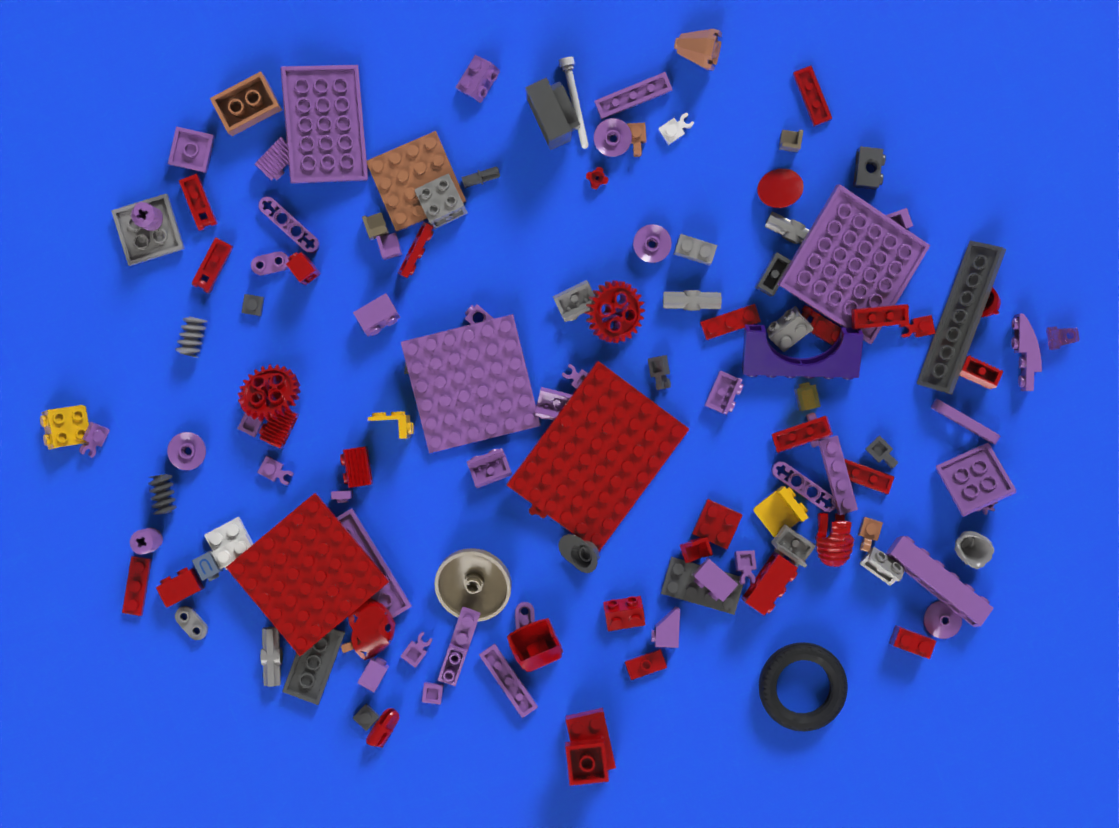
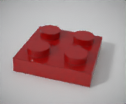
(717, 523)

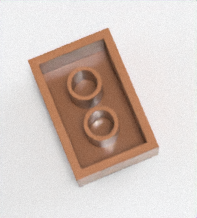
(246, 104)

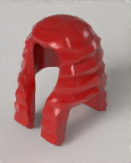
(837, 547)

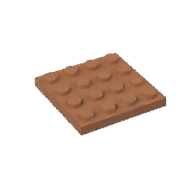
(406, 169)

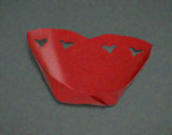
(371, 628)

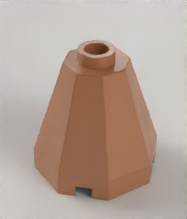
(700, 47)

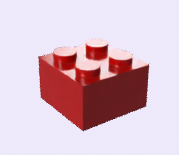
(586, 761)

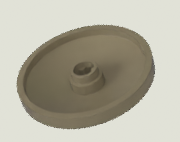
(473, 581)

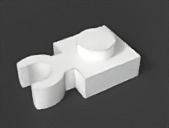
(674, 130)

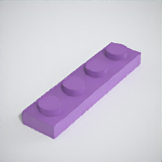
(633, 95)
(837, 475)
(508, 680)

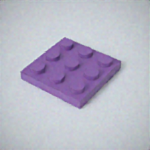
(975, 479)

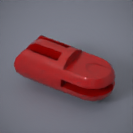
(383, 728)

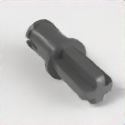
(480, 177)

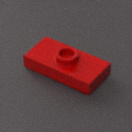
(645, 664)

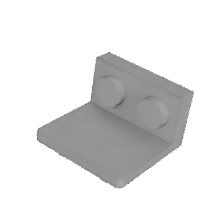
(440, 201)

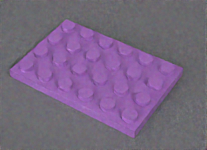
(324, 123)

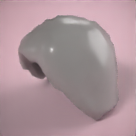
(974, 549)

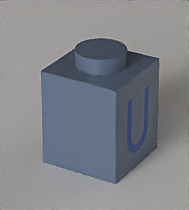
(207, 566)

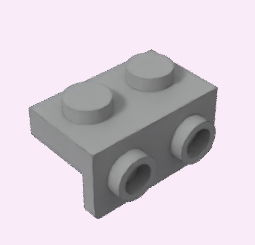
(573, 301)
(789, 329)
(793, 545)
(882, 566)

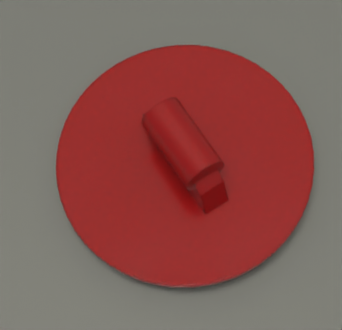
(780, 188)

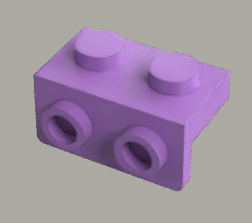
(478, 78)
(724, 392)
(550, 403)
(489, 467)

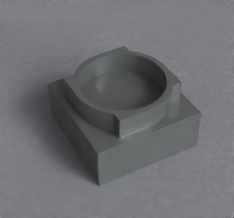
(552, 112)

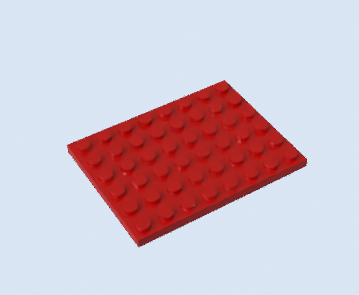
(597, 456)

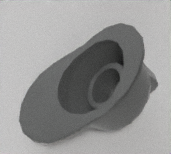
(580, 553)

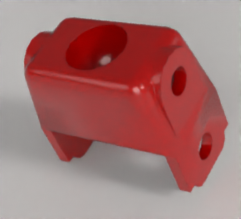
(535, 645)

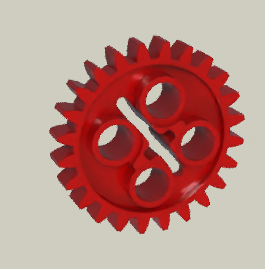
(622, 325)
(261, 401)

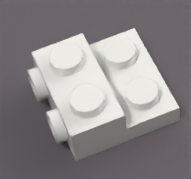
(228, 542)

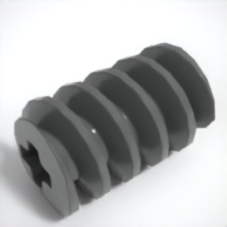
(162, 494)

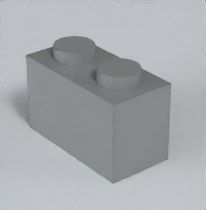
(695, 249)

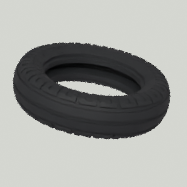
(827, 711)

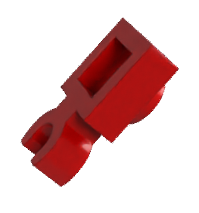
(920, 327)

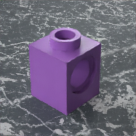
(473, 310)

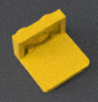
(64, 426)
(405, 427)
(780, 509)

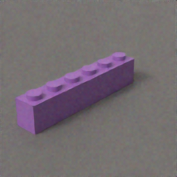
(939, 581)

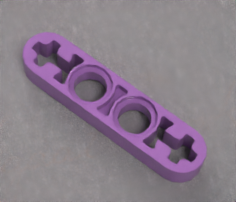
(289, 224)
(965, 421)
(802, 488)

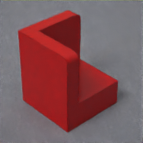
(696, 549)

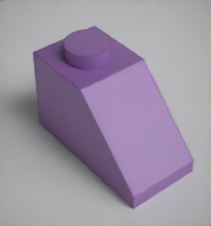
(667, 630)
(373, 674)

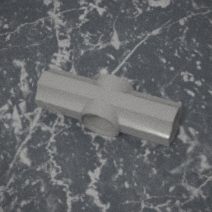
(789, 229)
(692, 300)
(271, 656)

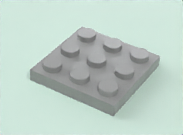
(145, 245)

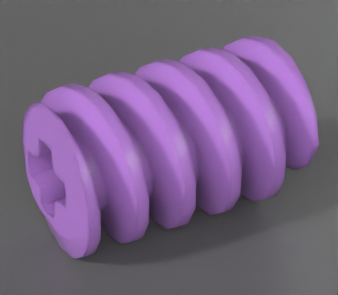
(147, 216)
(146, 540)

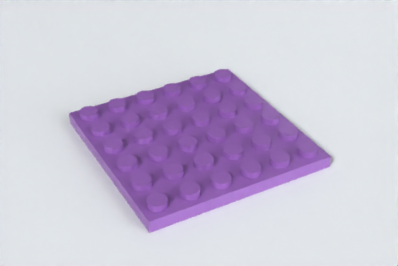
(853, 260)
(470, 383)

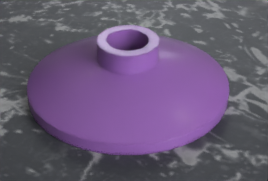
(610, 128)
(659, 236)
(177, 453)
(933, 620)

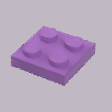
(191, 149)

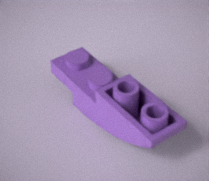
(1027, 344)
(459, 646)

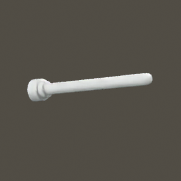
(567, 65)

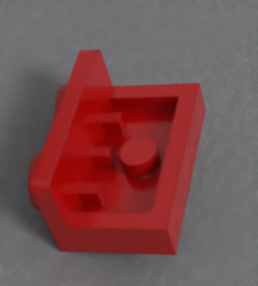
(624, 613)

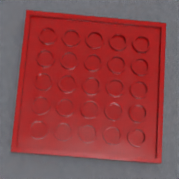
(307, 574)

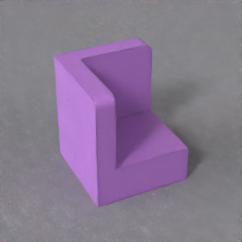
(902, 217)
(389, 246)

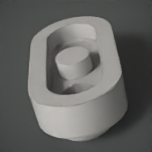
(193, 620)

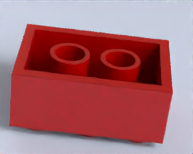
(770, 584)
(591, 725)

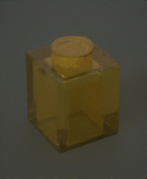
(807, 396)

